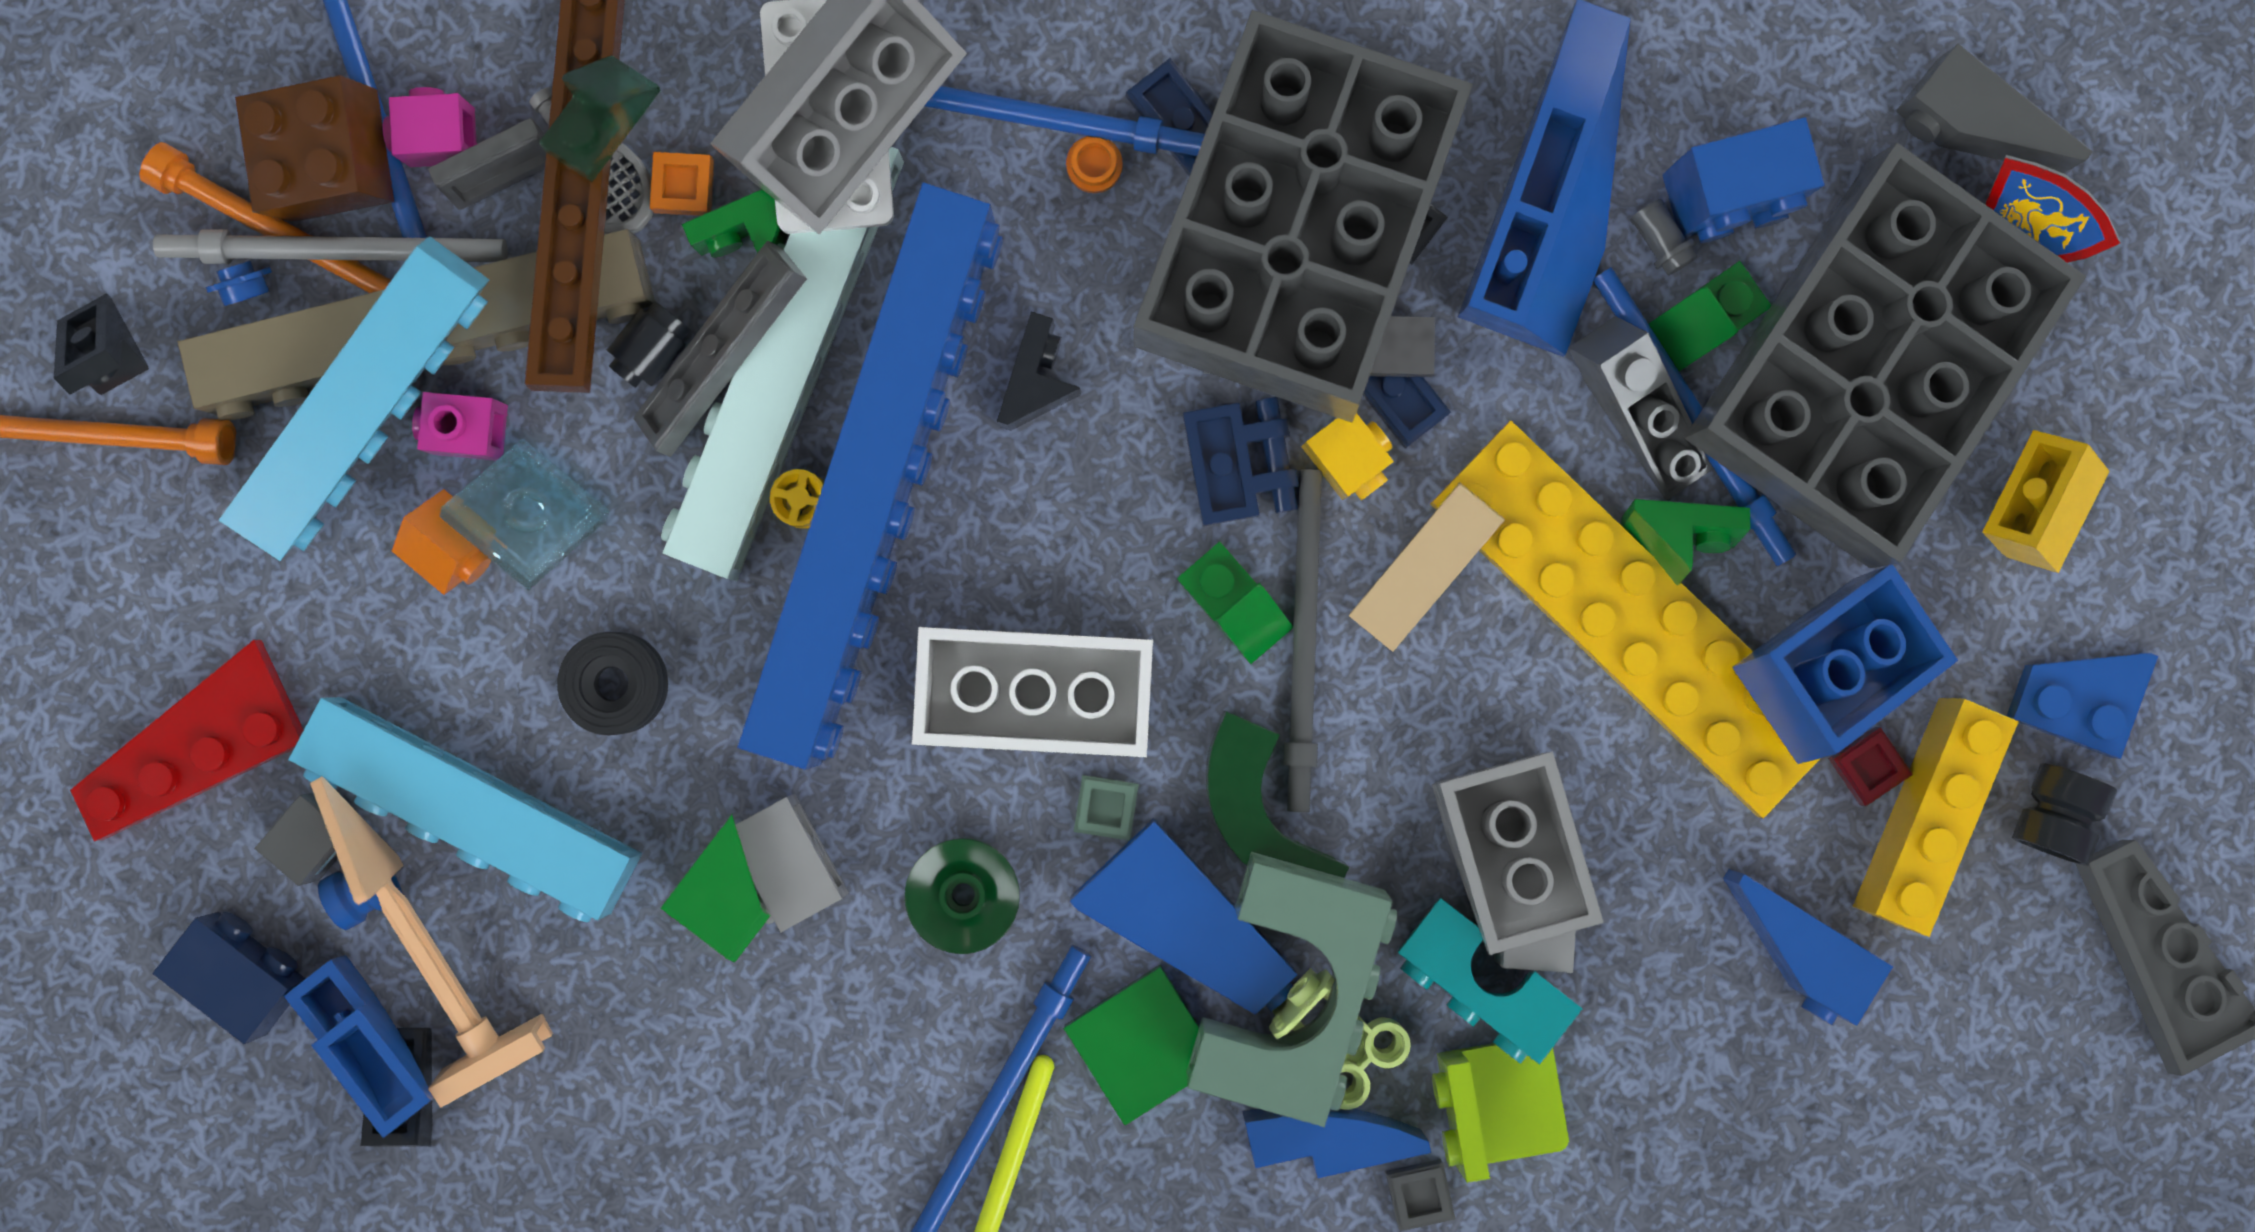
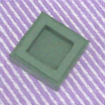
(1106, 807)

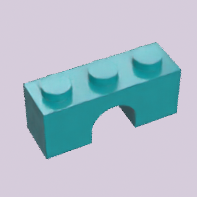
(1526, 1017)

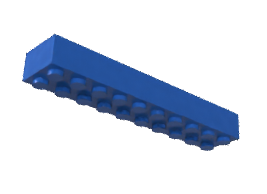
(871, 479)

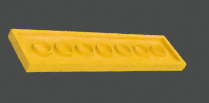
(1628, 615)

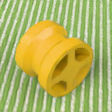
(790, 496)

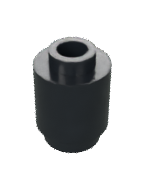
(647, 345)

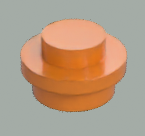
(1094, 164)

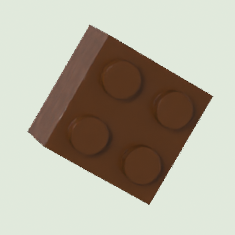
(314, 149)

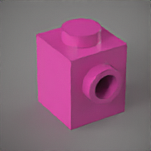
(428, 126)
(460, 426)

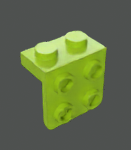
(1497, 1108)

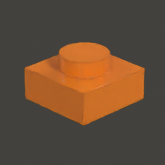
(681, 183)

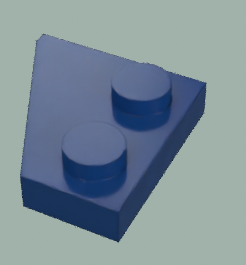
(2084, 699)

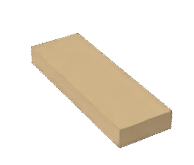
(1426, 566)

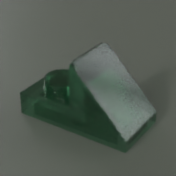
(599, 116)

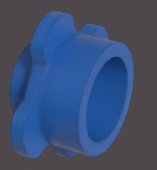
(240, 283)

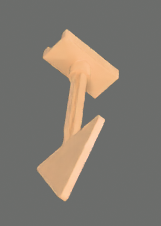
(368, 871)

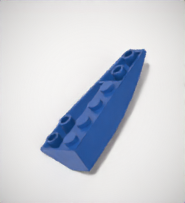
(1558, 193)

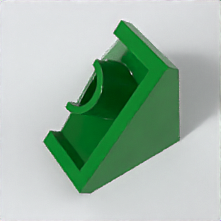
(719, 897)

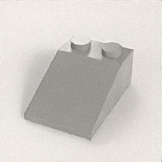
(1518, 852)

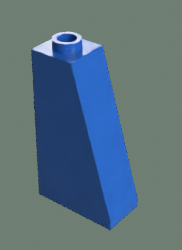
(1178, 914)

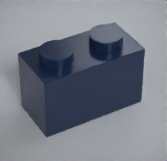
(230, 975)

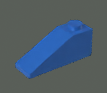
(1813, 958)

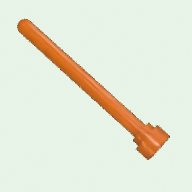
(171, 171)
(208, 440)

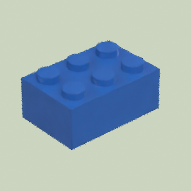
(1845, 664)

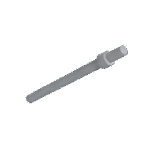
(221, 247)

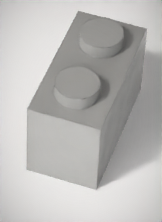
(789, 863)

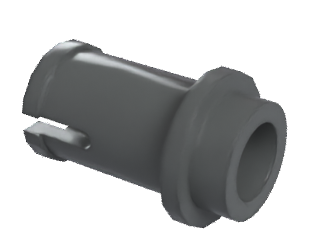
(1664, 237)

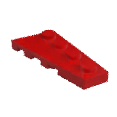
(203, 740)

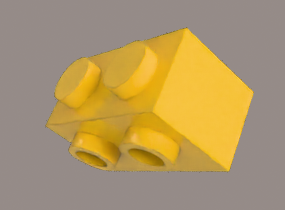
(2046, 500)

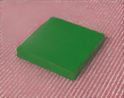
(1137, 1043)

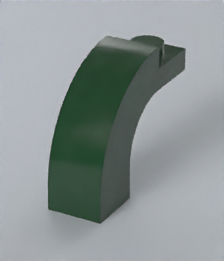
(1235, 799)

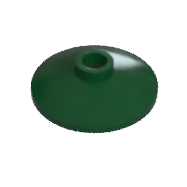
(954, 925)

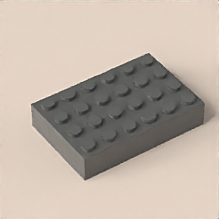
(1301, 215)
(1885, 357)

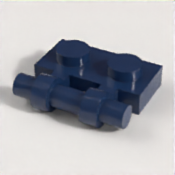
(1223, 466)

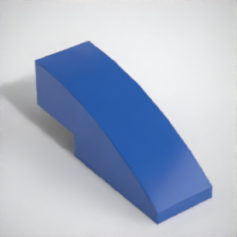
(360, 1044)
(1345, 1144)

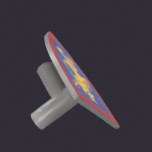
(2051, 209)

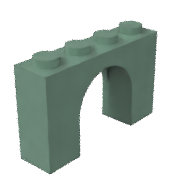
(1302, 1069)

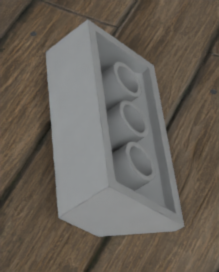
(838, 102)

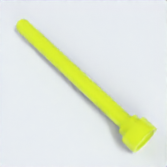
(1015, 1144)

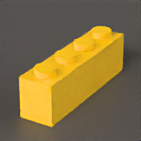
(1935, 814)

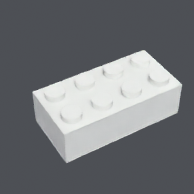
(1032, 692)

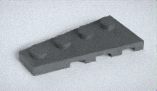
(2178, 982)

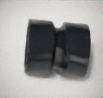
(2064, 814)

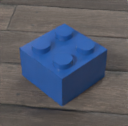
(1743, 180)

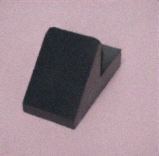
(95, 349)
(1028, 391)

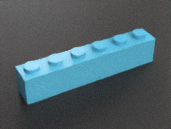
(355, 399)
(465, 808)

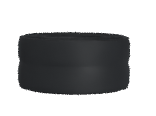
(580, 690)

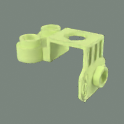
(1305, 996)

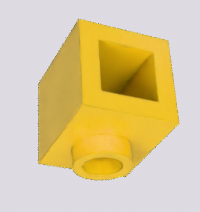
(1351, 456)

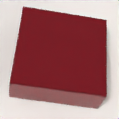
(1870, 766)

